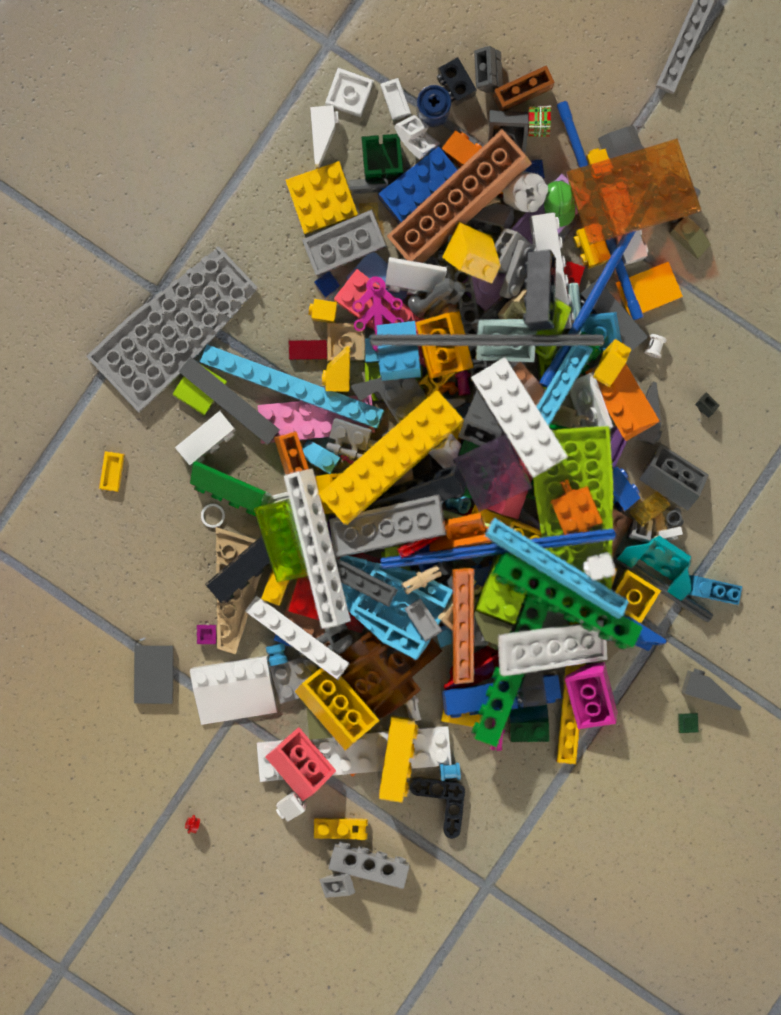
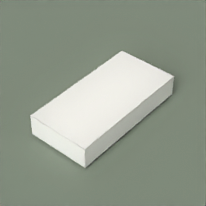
(395, 99)

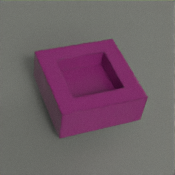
(206, 634)

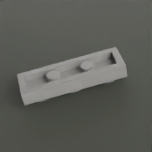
(516, 270)

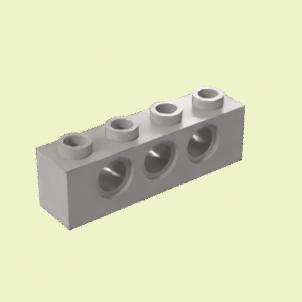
(395, 878)

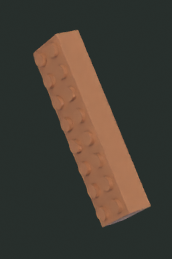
(459, 198)

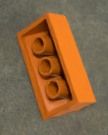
(627, 404)

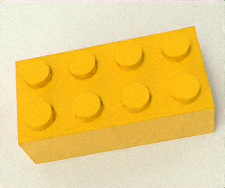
(337, 707)
(396, 759)

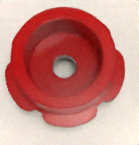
(192, 824)

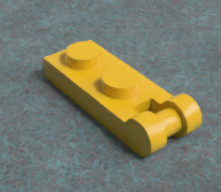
(340, 828)

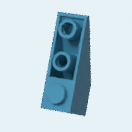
(715, 590)

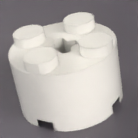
(526, 192)

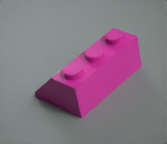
(591, 696)

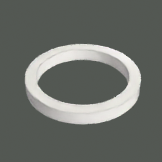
(223, 515)

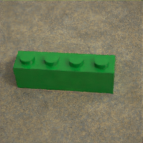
(227, 487)

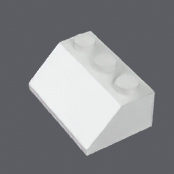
(413, 277)

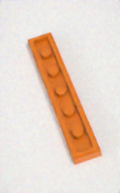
(463, 625)

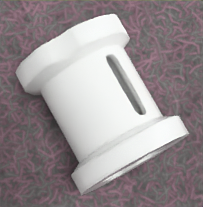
(655, 346)

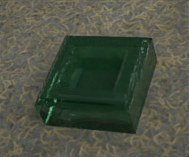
(688, 723)

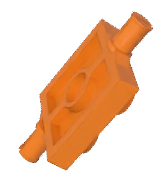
(576, 509)

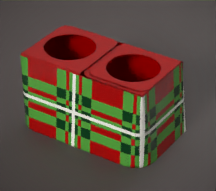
(539, 121)

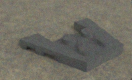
(399, 395)

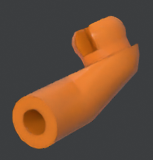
(449, 386)

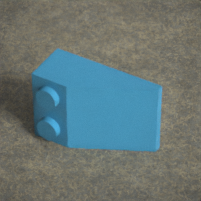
(398, 361)

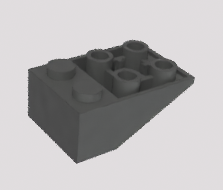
(480, 423)

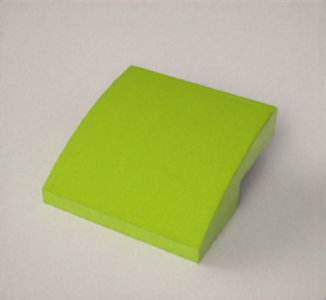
(193, 396)

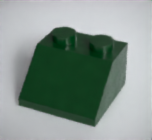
(529, 724)

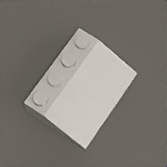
(233, 690)

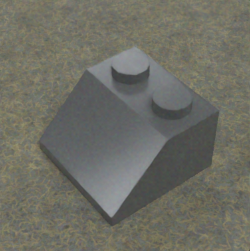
(513, 124)

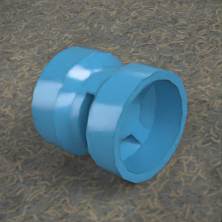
(276, 654)

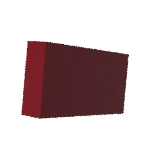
(307, 349)

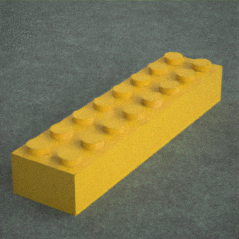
(391, 457)

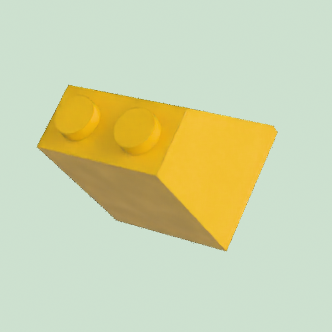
(473, 253)

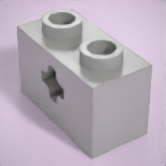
(506, 246)

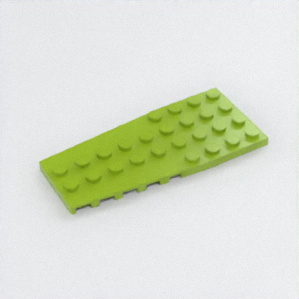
(586, 465)

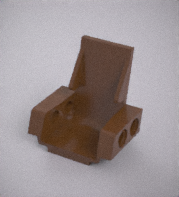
(383, 673)

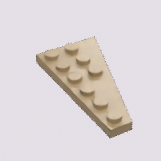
(232, 615)

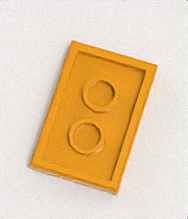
(652, 288)

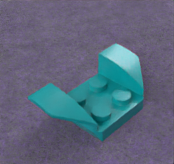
(665, 559)

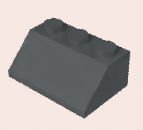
(674, 477)

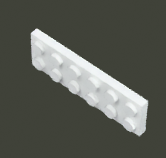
(519, 417)
(549, 649)

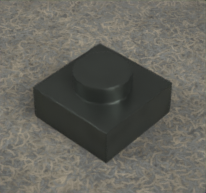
(707, 405)

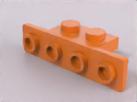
(462, 533)

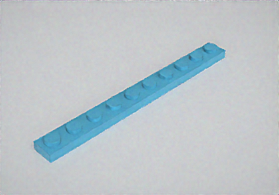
(292, 386)

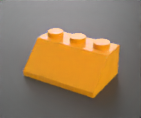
(444, 359)

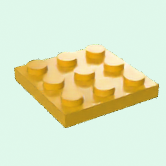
(321, 197)

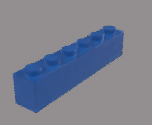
(471, 698)

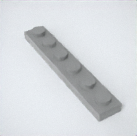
(684, 45)

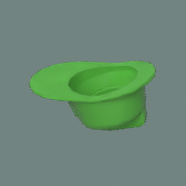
(561, 201)

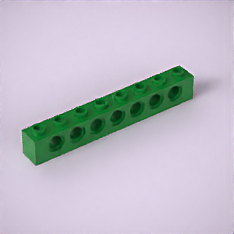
(628, 629)
(492, 735)

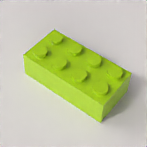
(500, 600)

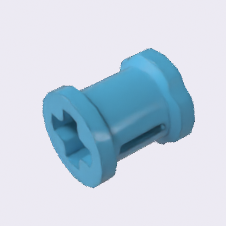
(450, 771)

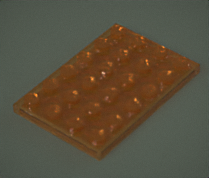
(633, 191)

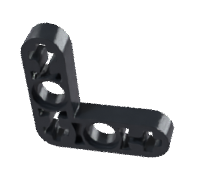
(450, 800)

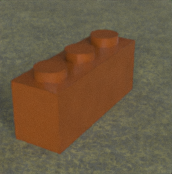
(523, 89)

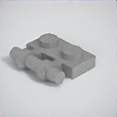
(351, 434)

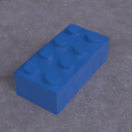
(417, 184)

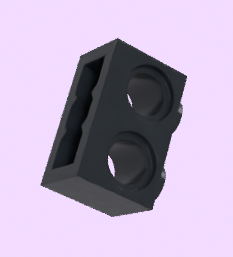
(461, 80)

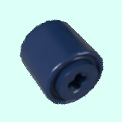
(435, 115)

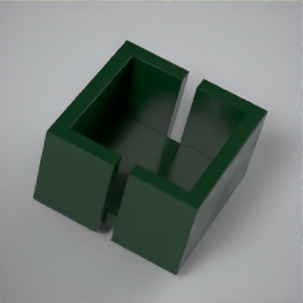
(382, 158)

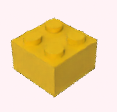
(638, 593)

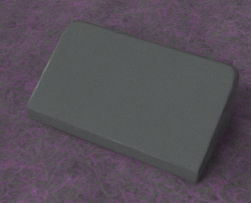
(363, 186)

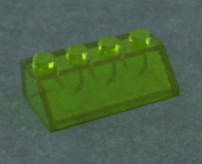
(281, 539)

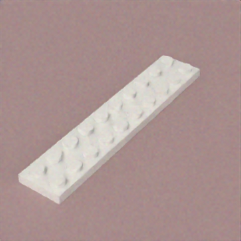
(367, 753)

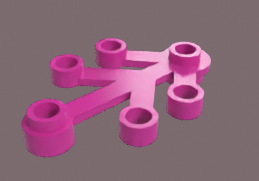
(377, 309)

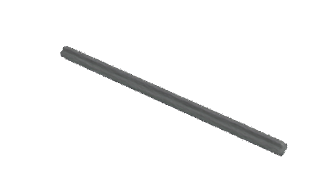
(487, 340)

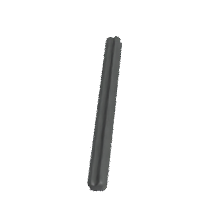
(687, 603)

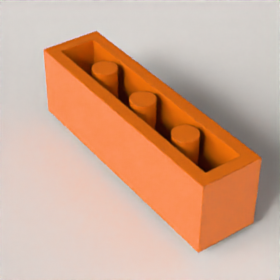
(460, 150)
(291, 452)

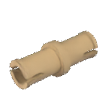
(421, 579)

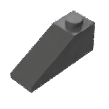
(653, 433)
(703, 687)

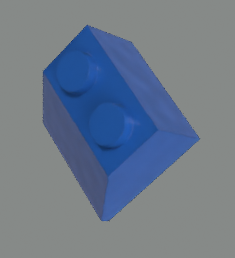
(623, 492)

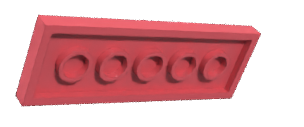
(355, 289)

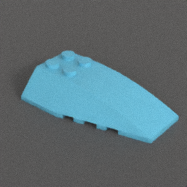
(392, 623)

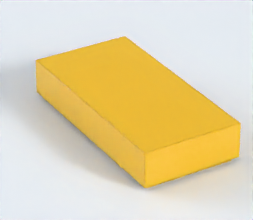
(111, 471)

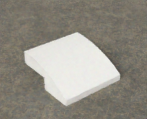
(414, 136)

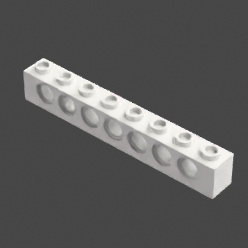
(317, 548)

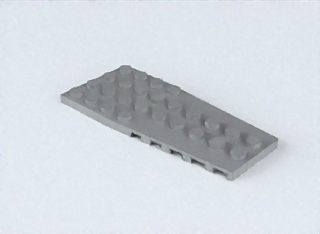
(175, 325)

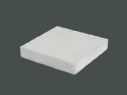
(349, 92)

